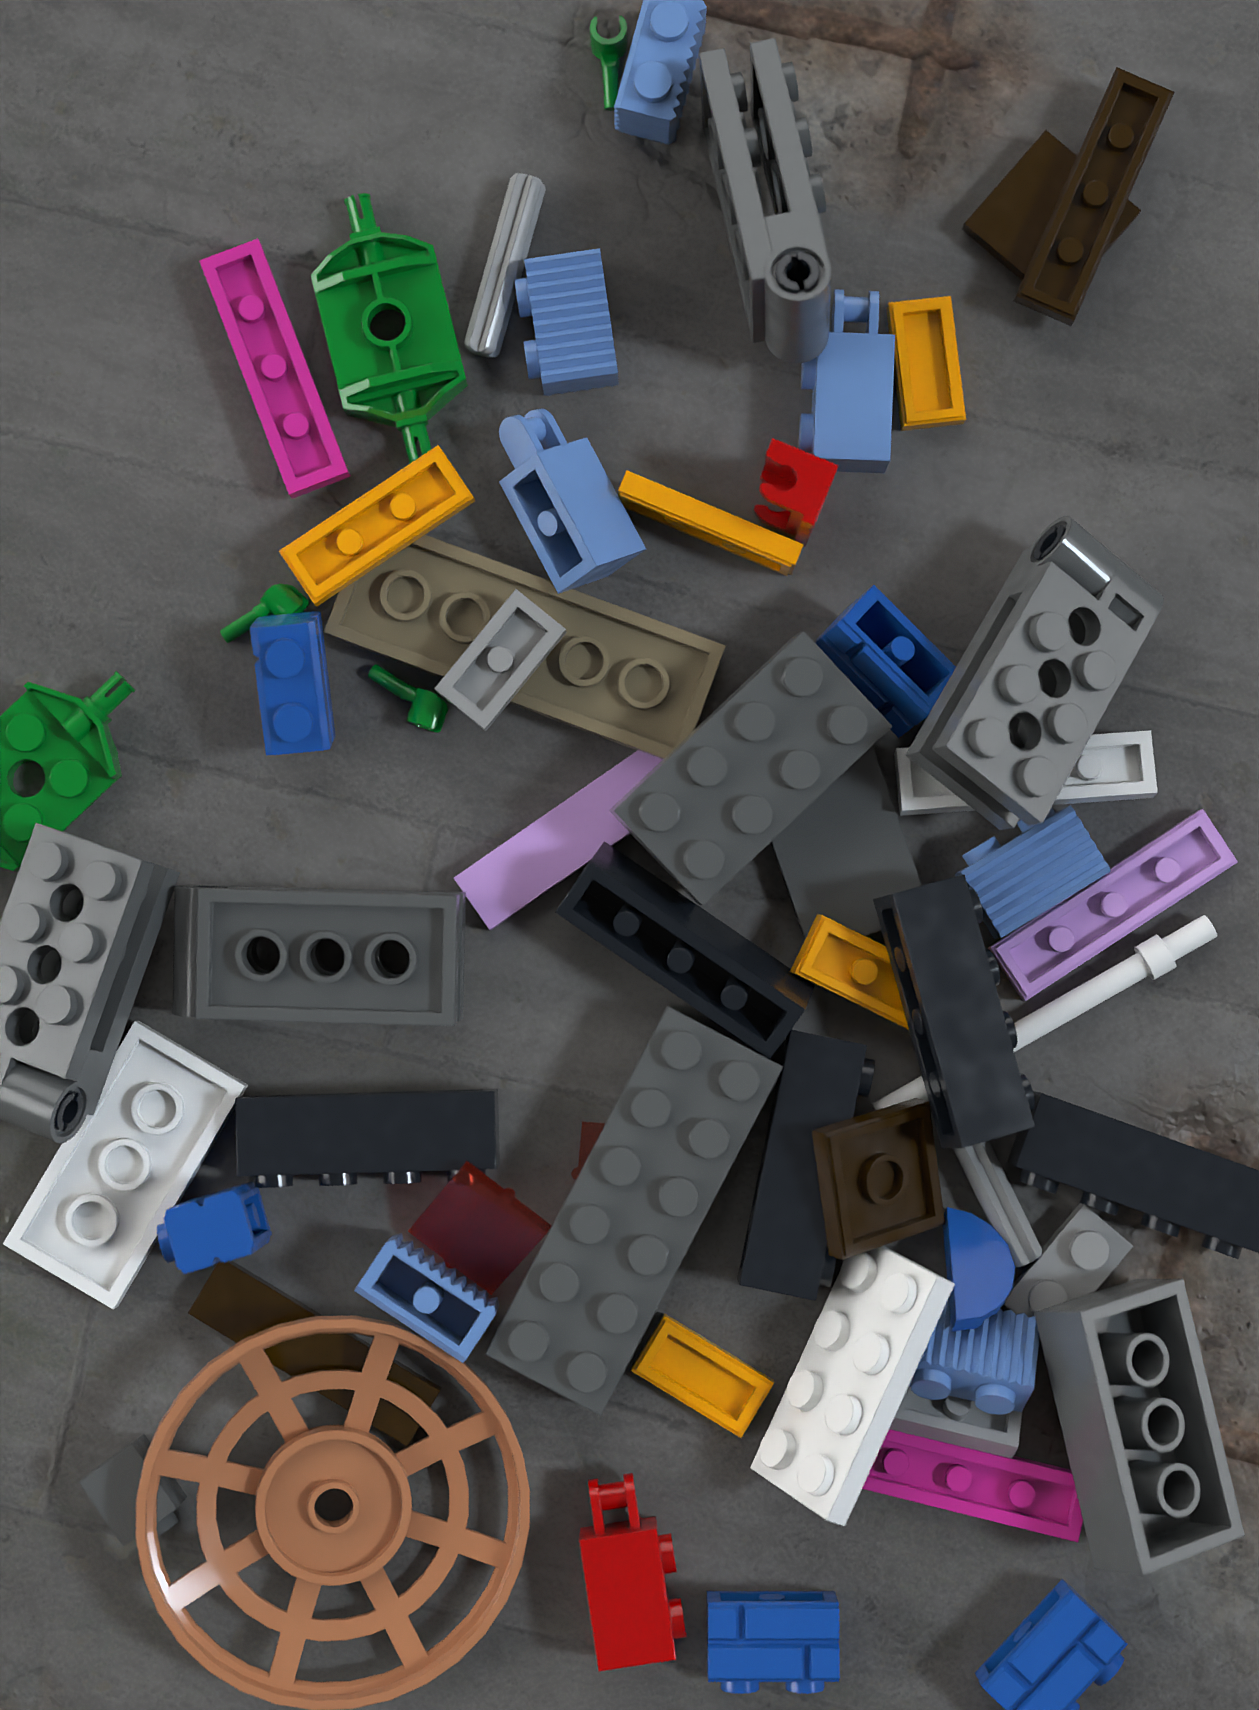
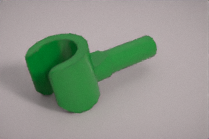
(609, 53)
(276, 600)
(427, 708)

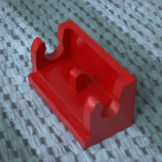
(798, 485)

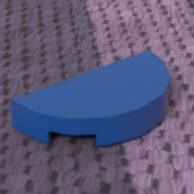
(979, 1267)

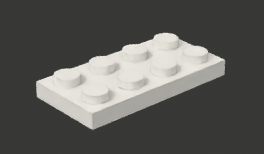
(125, 1165)
(851, 1380)

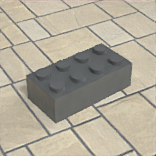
(750, 768)
(1139, 1425)

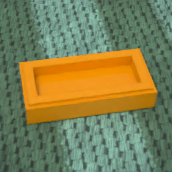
(926, 363)
(702, 1375)

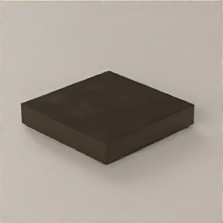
(1020, 206)
(878, 1178)

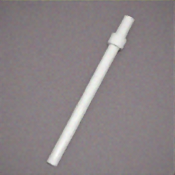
(1151, 959)

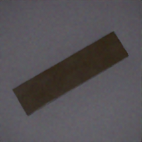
(1093, 196)
(245, 1304)

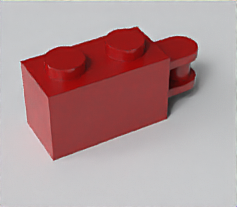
(627, 1582)

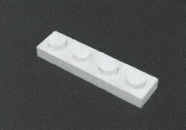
(1107, 770)

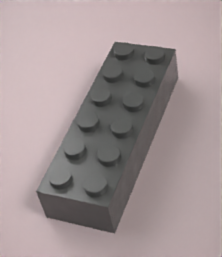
(633, 1210)

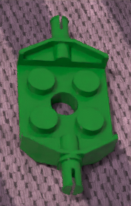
(396, 379)
(72, 747)

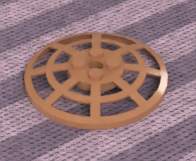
(337, 1550)

